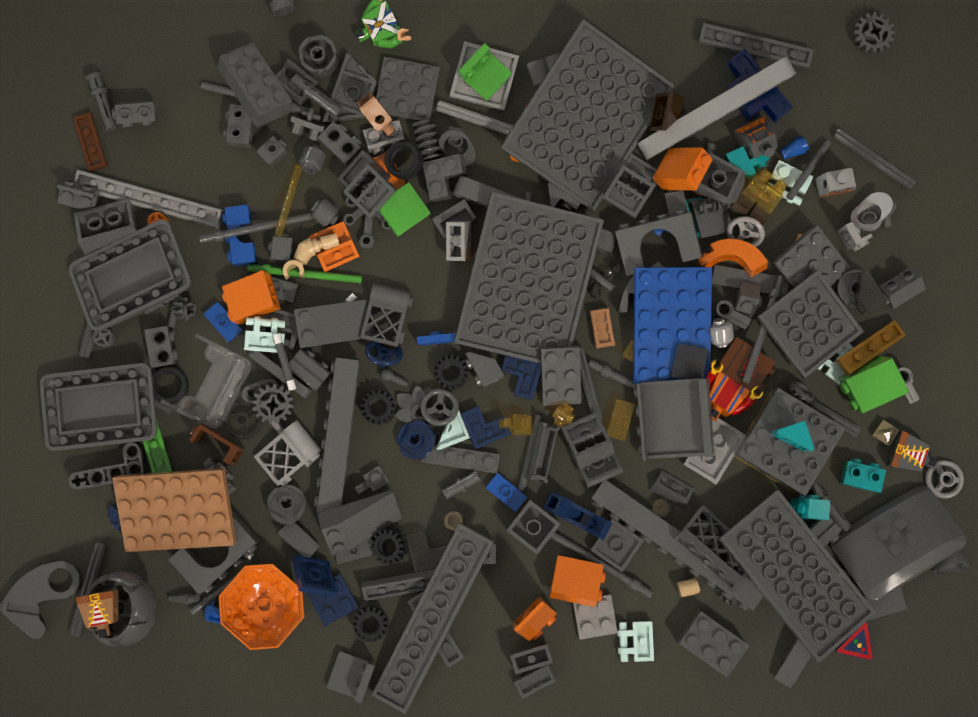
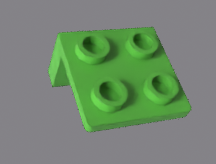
(484, 73)

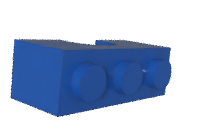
(240, 253)

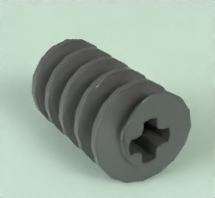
(426, 140)

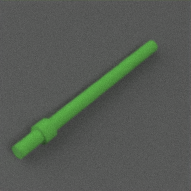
(308, 274)

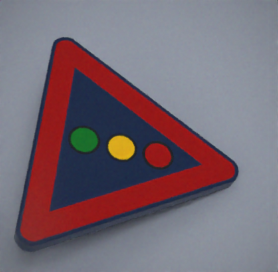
(857, 644)

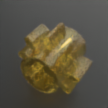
(563, 415)

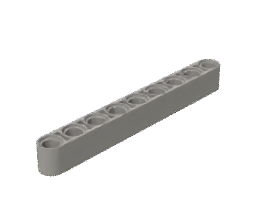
(717, 108)

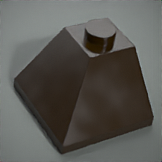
(666, 111)

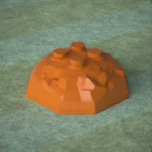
(261, 606)

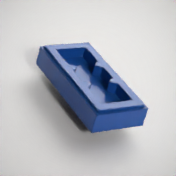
(219, 319)
(436, 338)
(506, 492)

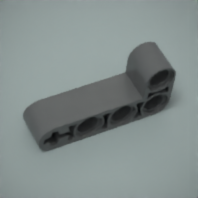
(108, 471)

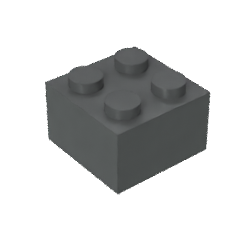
(533, 527)

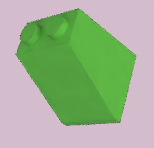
(873, 384)

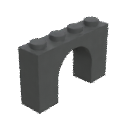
(680, 225)
(204, 576)

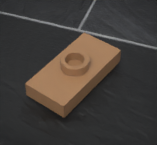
(602, 328)

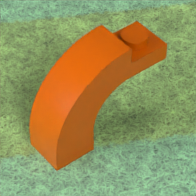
(735, 250)

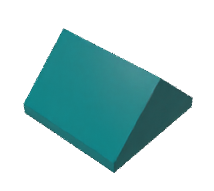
(795, 435)

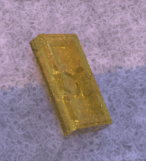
(620, 420)

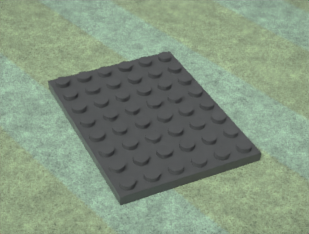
(586, 115)
(527, 278)

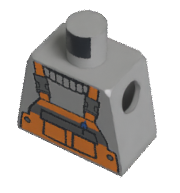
(837, 182)

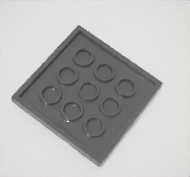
(810, 324)

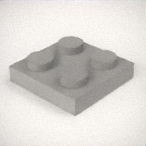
(596, 620)

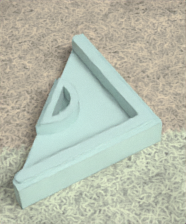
(453, 433)

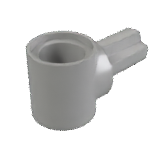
(911, 396)

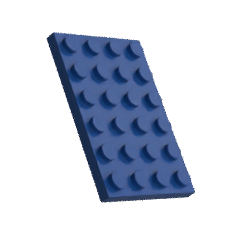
(669, 309)

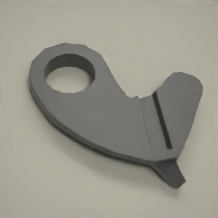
(23, 599)

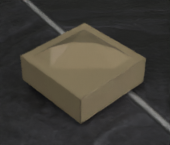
(885, 432)

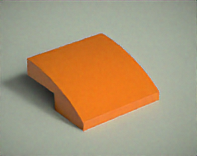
(337, 255)

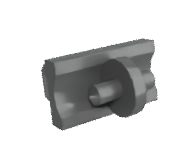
(300, 122)

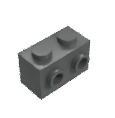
(239, 127)

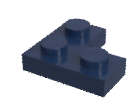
(528, 375)
(480, 431)

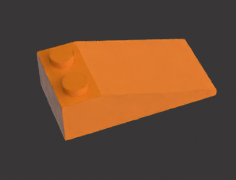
(534, 619)

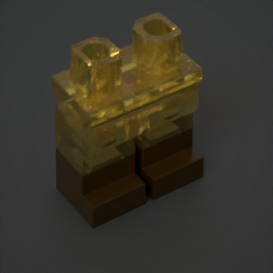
(763, 193)

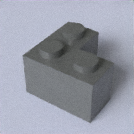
(440, 172)

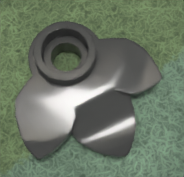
(409, 405)

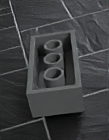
(254, 84)

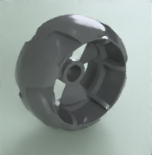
(139, 606)

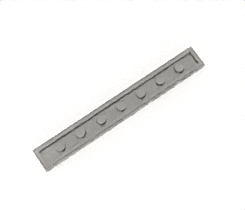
(152, 199)

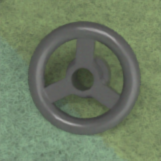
(439, 413)

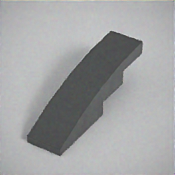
(793, 664)

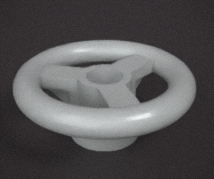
(747, 229)
(951, 479)

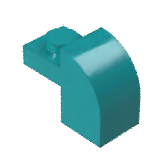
(741, 160)

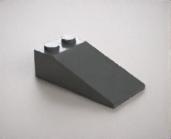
(331, 323)
(357, 521)

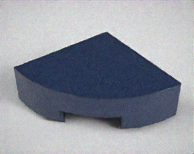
(114, 517)

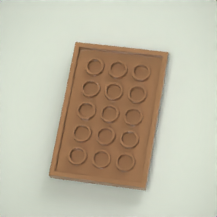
(174, 510)

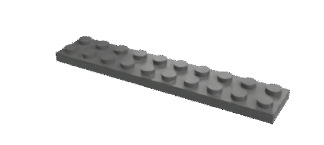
(433, 618)

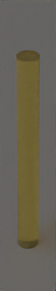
(288, 200)

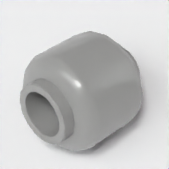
(721, 332)

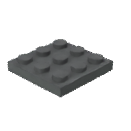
(407, 89)
(808, 254)

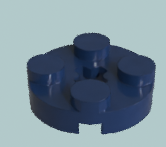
(425, 444)

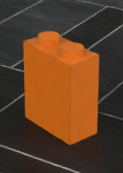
(682, 168)
(250, 297)
(577, 581)

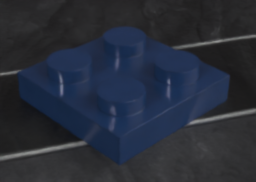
(313, 576)
(334, 607)

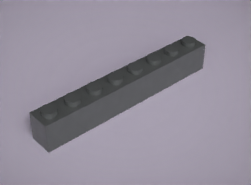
(338, 436)

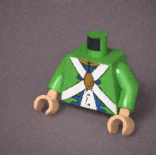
(381, 26)

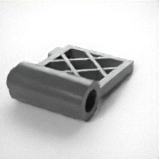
(389, 299)

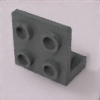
(351, 676)

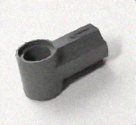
(736, 317)

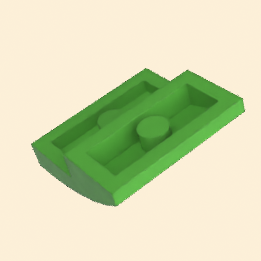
(404, 210)

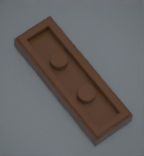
(90, 141)

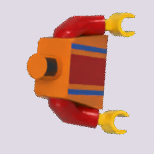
(727, 395)

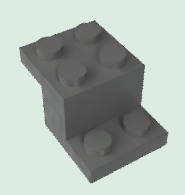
(367, 184)
(631, 186)
(592, 449)

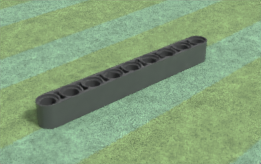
(480, 193)

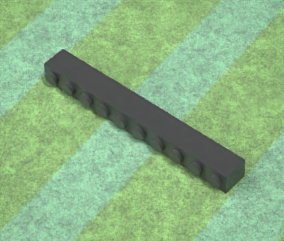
(662, 534)

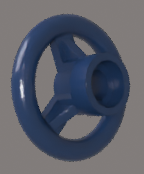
(383, 355)

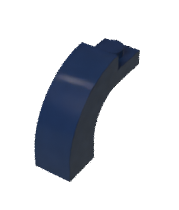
(577, 515)

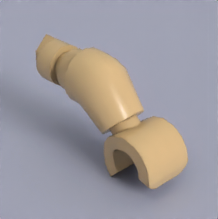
(306, 250)

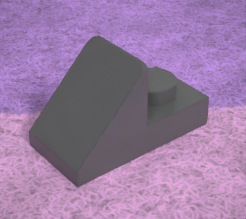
(557, 195)

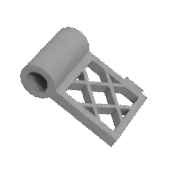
(299, 442)

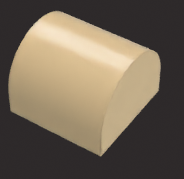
(688, 587)

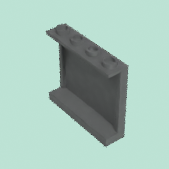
(674, 418)

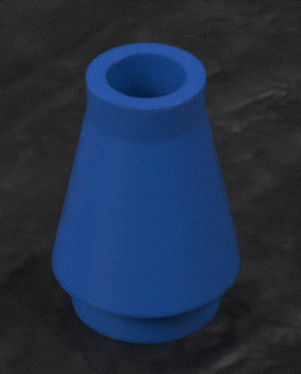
(794, 148)

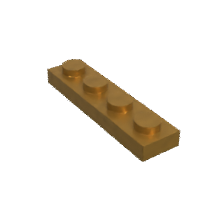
(870, 348)

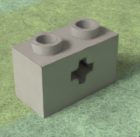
(458, 240)

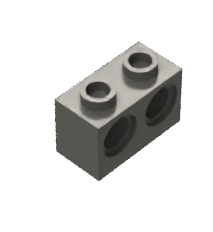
(336, 146)
(155, 348)

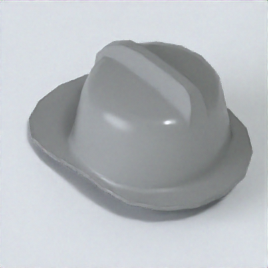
(872, 211)

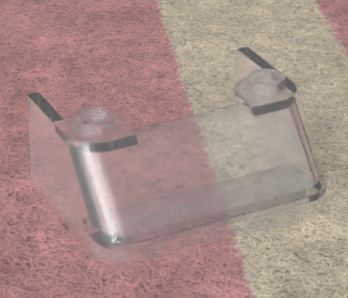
(218, 388)

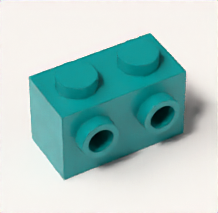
(863, 476)
(811, 507)

